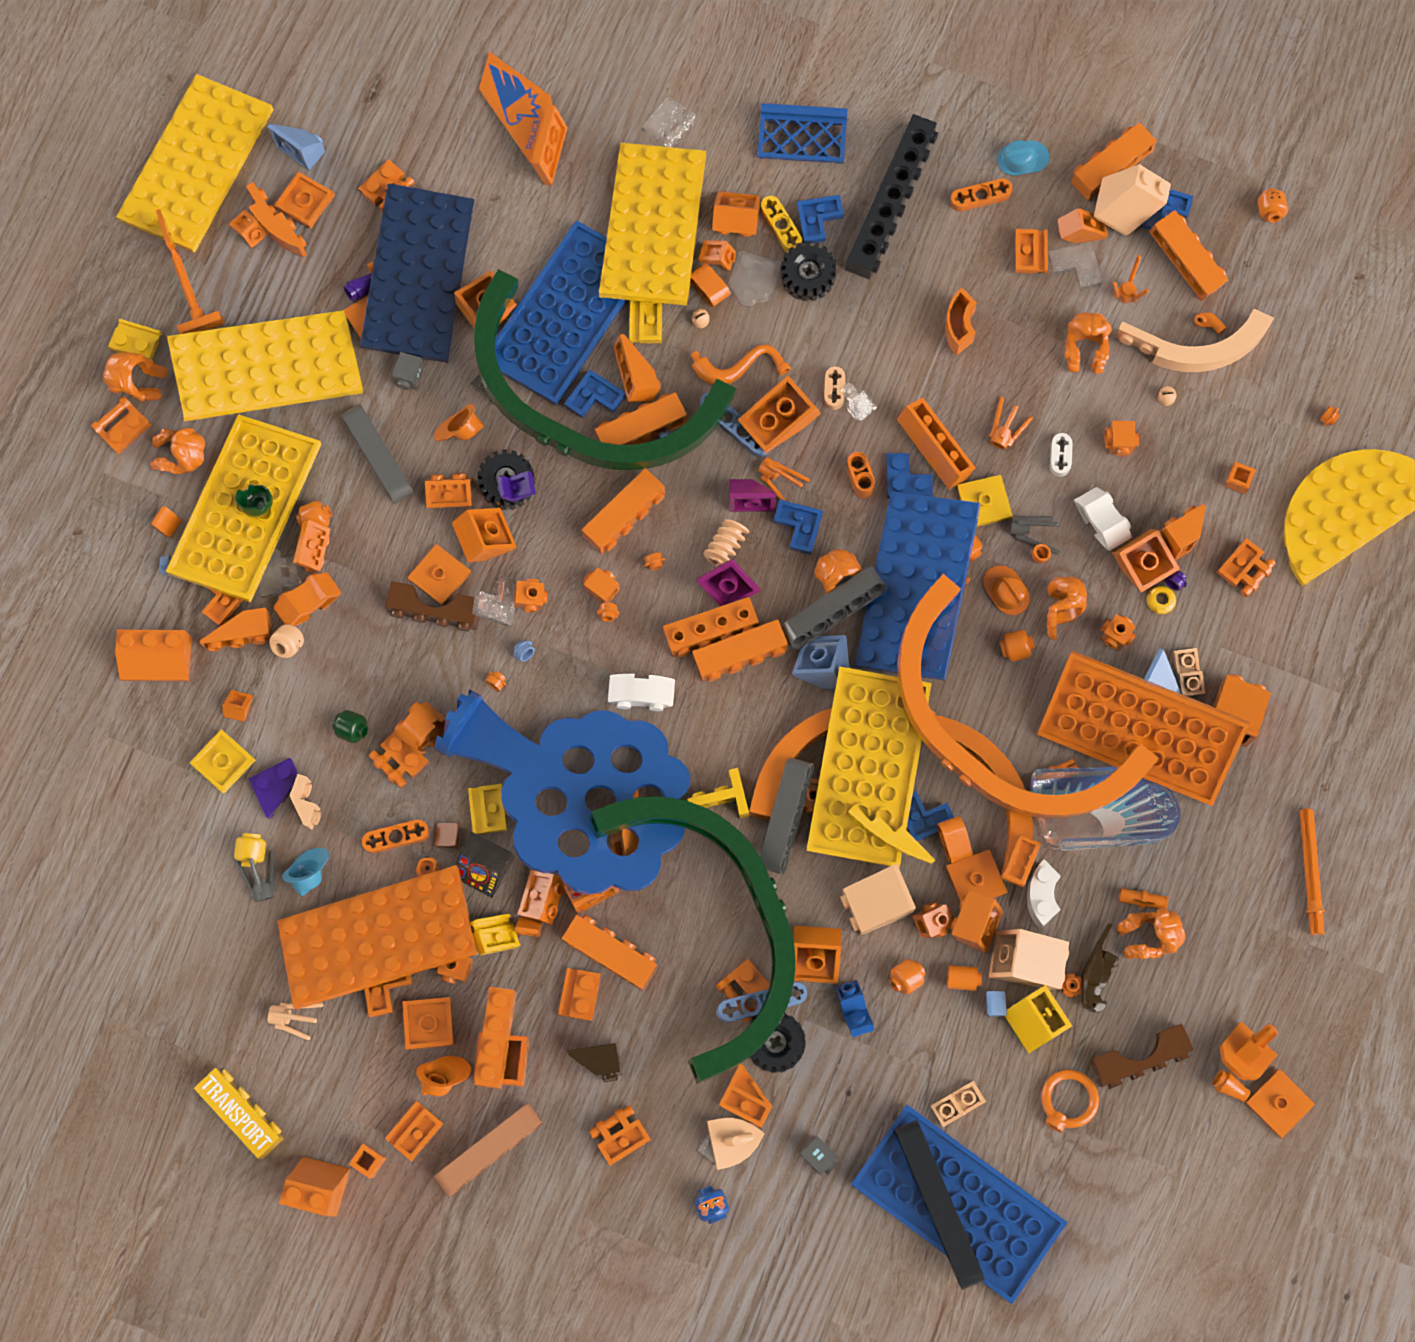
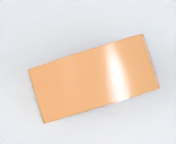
(1188, 672)
(958, 1103)

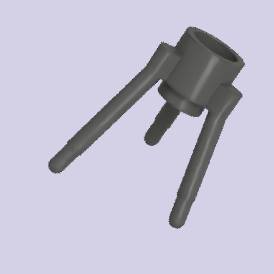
(1022, 524)
(261, 890)

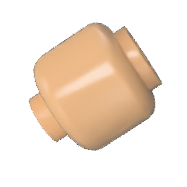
(286, 641)

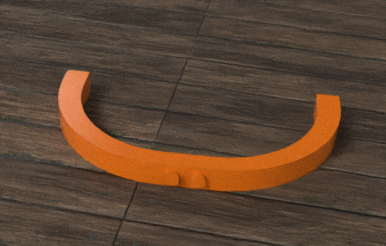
(817, 727)
(969, 769)

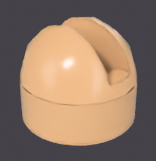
(703, 320)
(1167, 399)

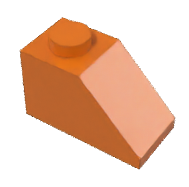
(1081, 227)

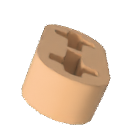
(829, 387)

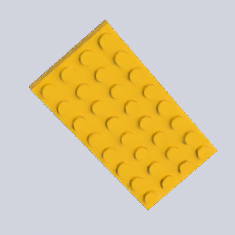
(195, 162)
(653, 224)
(264, 365)
(223, 544)
(867, 764)

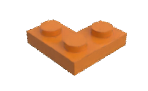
(221, 607)
(379, 997)

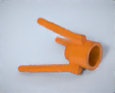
(1128, 290)
(1002, 437)
(772, 469)

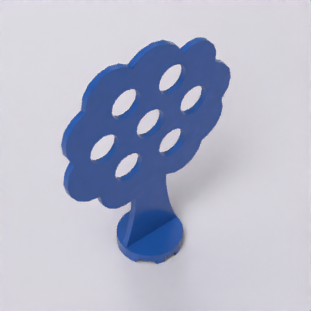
(484, 737)

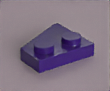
(274, 785)

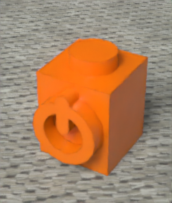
(1121, 438)

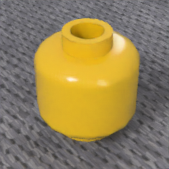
(250, 847)

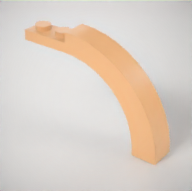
(1202, 357)

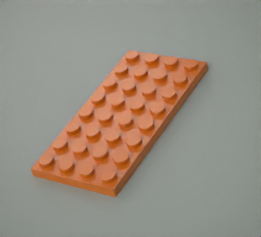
(1113, 712)
(376, 937)

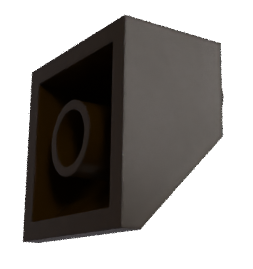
(600, 1060)

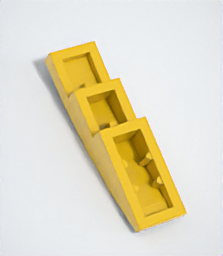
(899, 840)

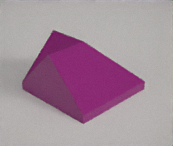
(750, 496)
(728, 583)

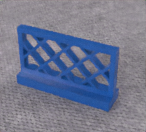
(798, 115)

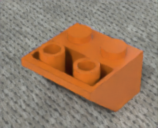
(1184, 532)

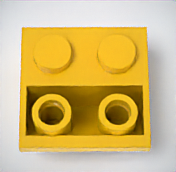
(1037, 1019)

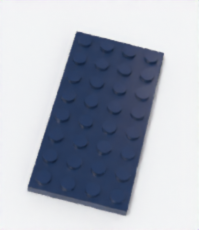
(417, 273)

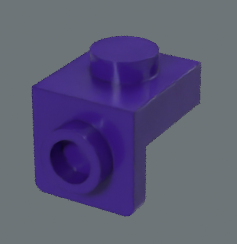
(516, 487)

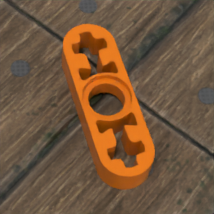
(986, 187)
(388, 830)

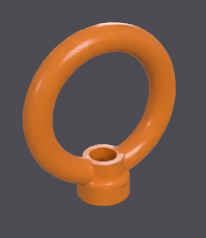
(1057, 1120)

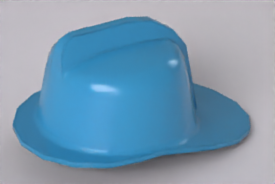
(1023, 157)
(306, 870)

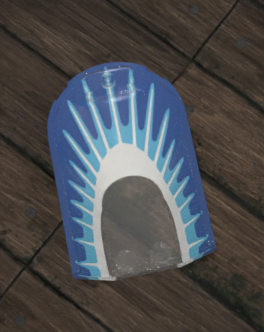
(1138, 817)

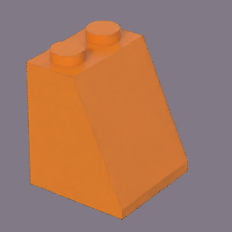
(1244, 701)
(315, 1187)

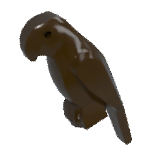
(1097, 974)

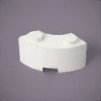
(1098, 510)
(629, 691)
(1041, 894)

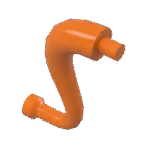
(709, 373)

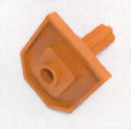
(1248, 1052)

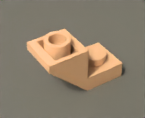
(308, 811)

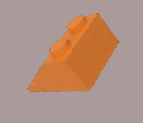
(779, 415)

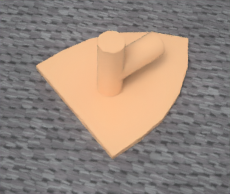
(733, 1140)

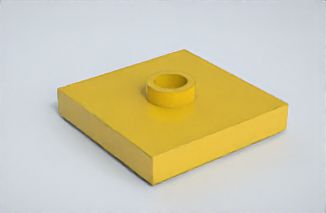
(991, 496)
(222, 761)

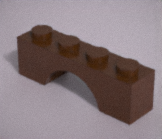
(403, 601)
(1169, 1045)

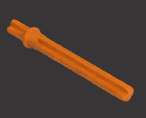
(1311, 869)

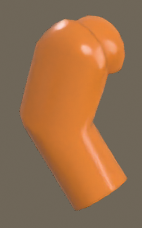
(1209, 320)

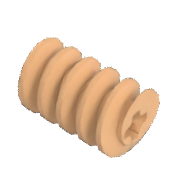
(724, 542)

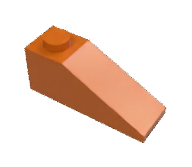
(636, 373)

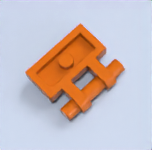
(376, 185)
(1241, 562)
(403, 755)
(624, 1141)

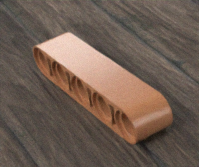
(488, 1150)

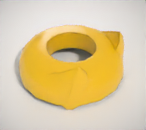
(1155, 606)

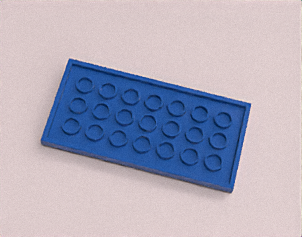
(559, 318)
(916, 547)
(1001, 1220)

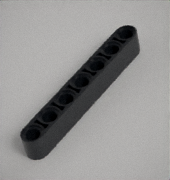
(939, 1205)

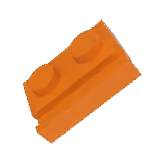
(1031, 251)
(579, 994)
(414, 1131)

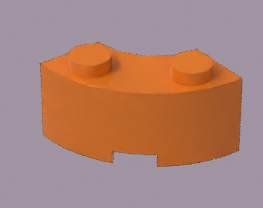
(958, 325)
(315, 592)

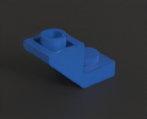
(854, 1008)

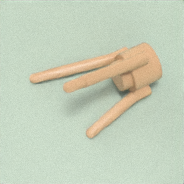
(281, 1015)

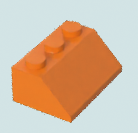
(153, 655)

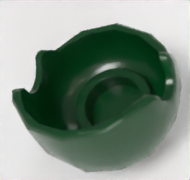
(254, 500)

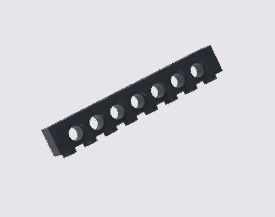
(917, 129)

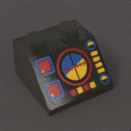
(483, 864)

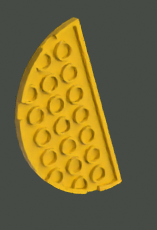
(1346, 507)

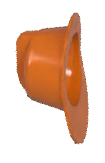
(460, 426)
(1006, 590)
(441, 1074)

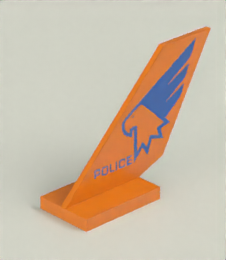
(526, 115)

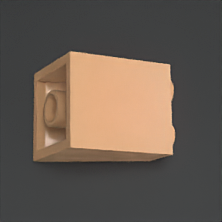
(1130, 198)
(878, 900)
(1028, 959)

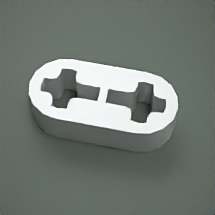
(1066, 455)

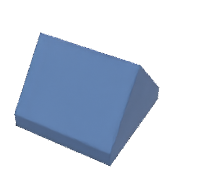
(996, 1003)

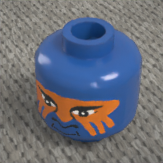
(711, 1205)

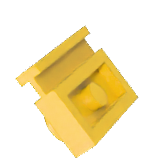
(645, 322)
(135, 339)
(487, 810)
(494, 934)

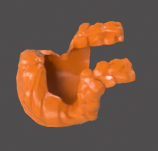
(1095, 328)
(119, 375)
(185, 446)
(834, 567)
(1071, 597)
(1167, 928)

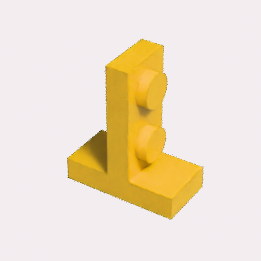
(724, 795)

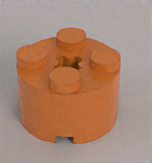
(421, 727)

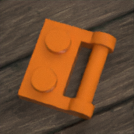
(124, 431)
(748, 979)

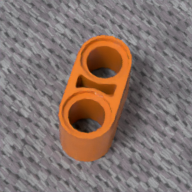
(709, 285)
(860, 475)
(954, 839)

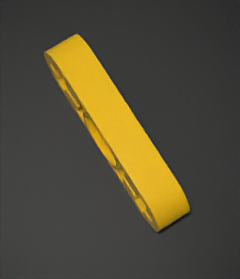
(781, 214)

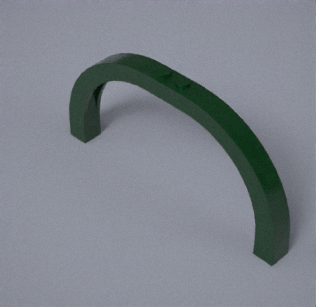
(563, 439)
(763, 892)

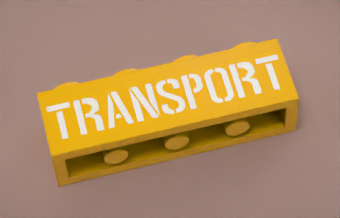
(239, 1113)

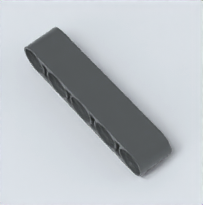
(377, 453)
(833, 608)
(786, 815)

